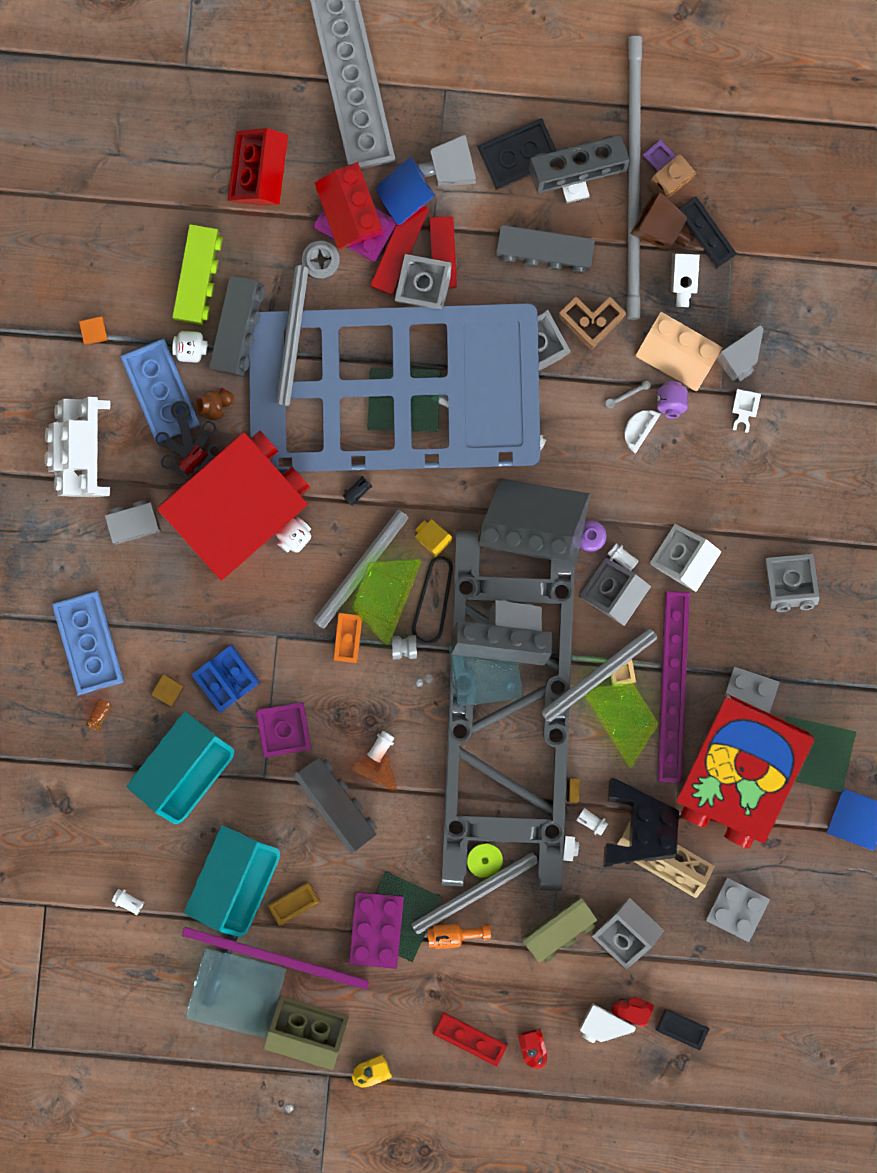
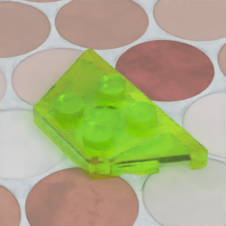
(384, 595)
(623, 717)

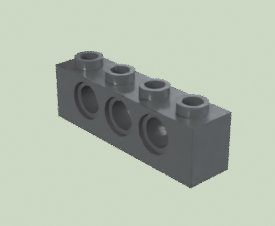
(571, 173)

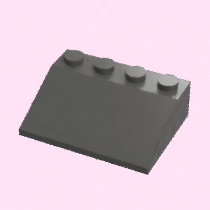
(535, 521)
(335, 805)

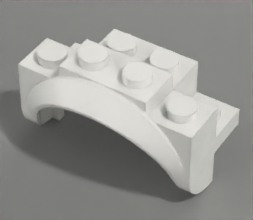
(74, 447)

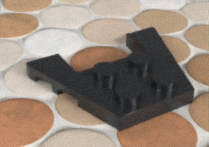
(651, 828)

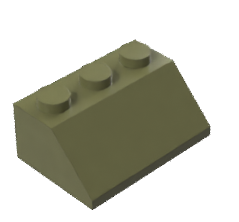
(559, 930)
(306, 1032)

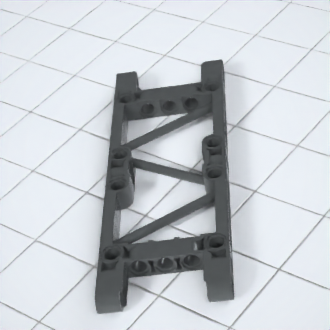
(497, 828)

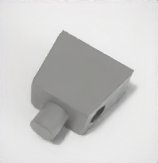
(450, 163)

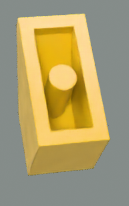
(432, 537)

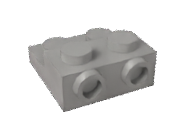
(792, 582)

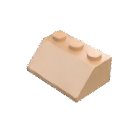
(678, 351)

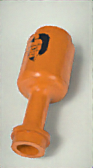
(452, 935)

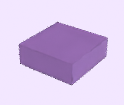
(658, 155)

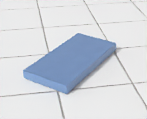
(158, 388)
(88, 643)

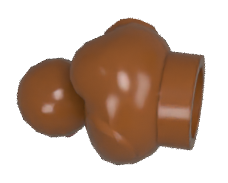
(212, 403)

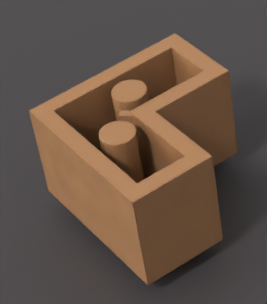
(589, 326)

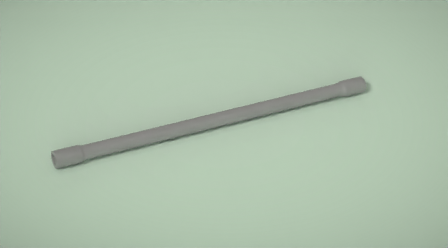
(635, 56)

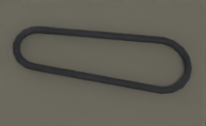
(422, 597)

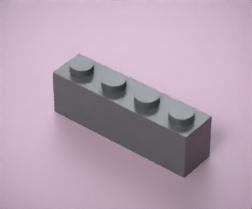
(545, 248)
(237, 326)
(501, 643)

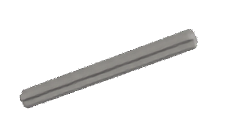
(292, 335)
(357, 573)
(599, 675)
(475, 893)

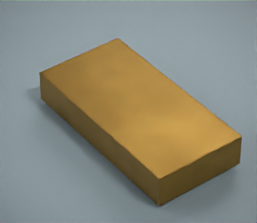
(294, 903)

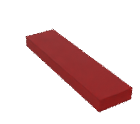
(401, 243)

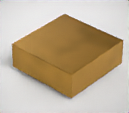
(167, 690)
(574, 785)

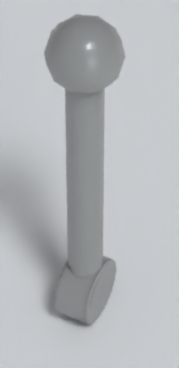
(611, 402)

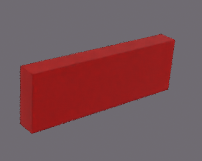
(444, 243)
(470, 1039)

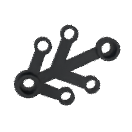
(187, 440)

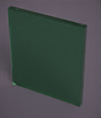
(423, 407)
(828, 756)
(415, 905)

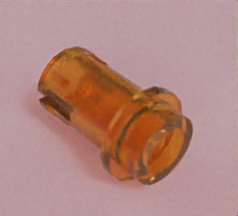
(99, 714)

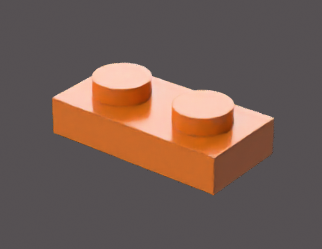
(348, 638)

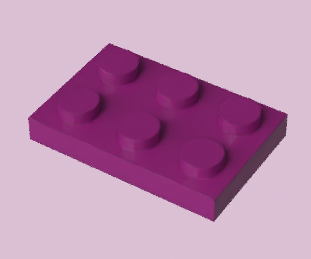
(369, 248)
(376, 930)

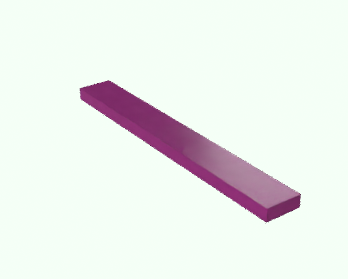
(673, 687)
(275, 958)

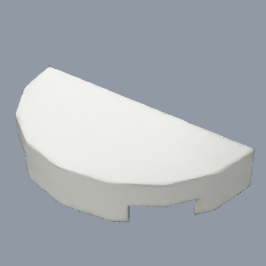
(639, 427)

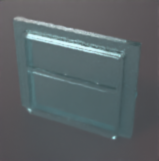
(235, 993)

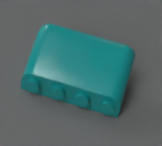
(181, 769)
(232, 882)

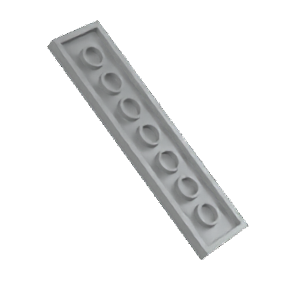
(353, 82)

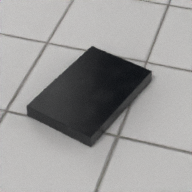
(510, 154)

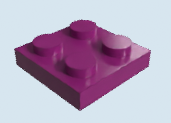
(283, 729)

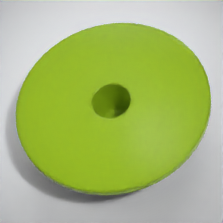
(484, 860)

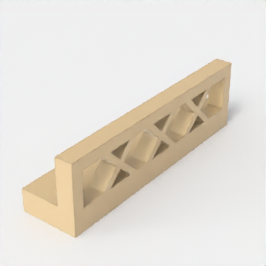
(675, 872)

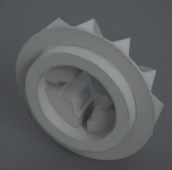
(328, 251)

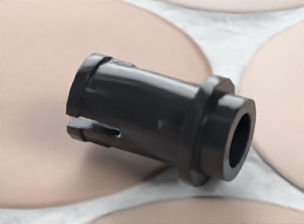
(357, 491)

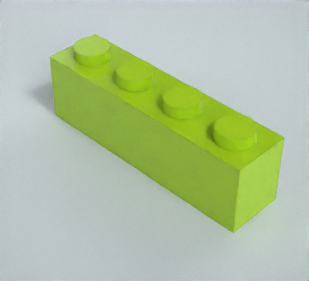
(196, 275)

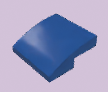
(404, 191)
(226, 678)
(855, 820)

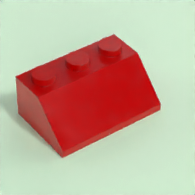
(258, 167)
(348, 206)

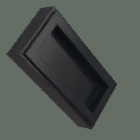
(682, 1029)

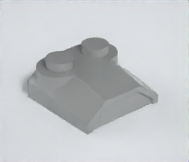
(423, 282)
(550, 341)

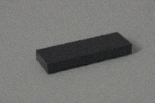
(707, 232)

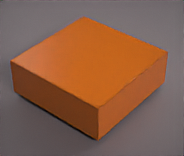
(93, 330)

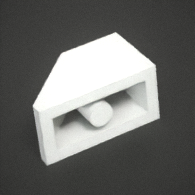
(603, 1025)

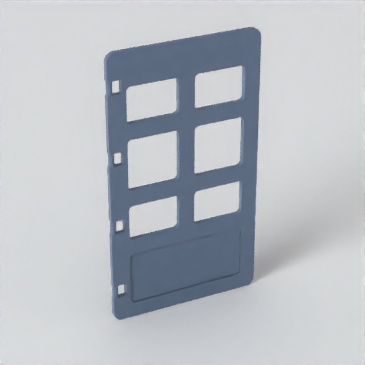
(488, 386)

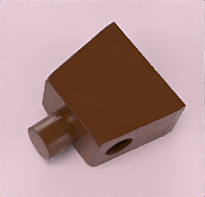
(661, 223)

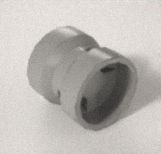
(404, 647)

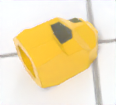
(371, 1071)

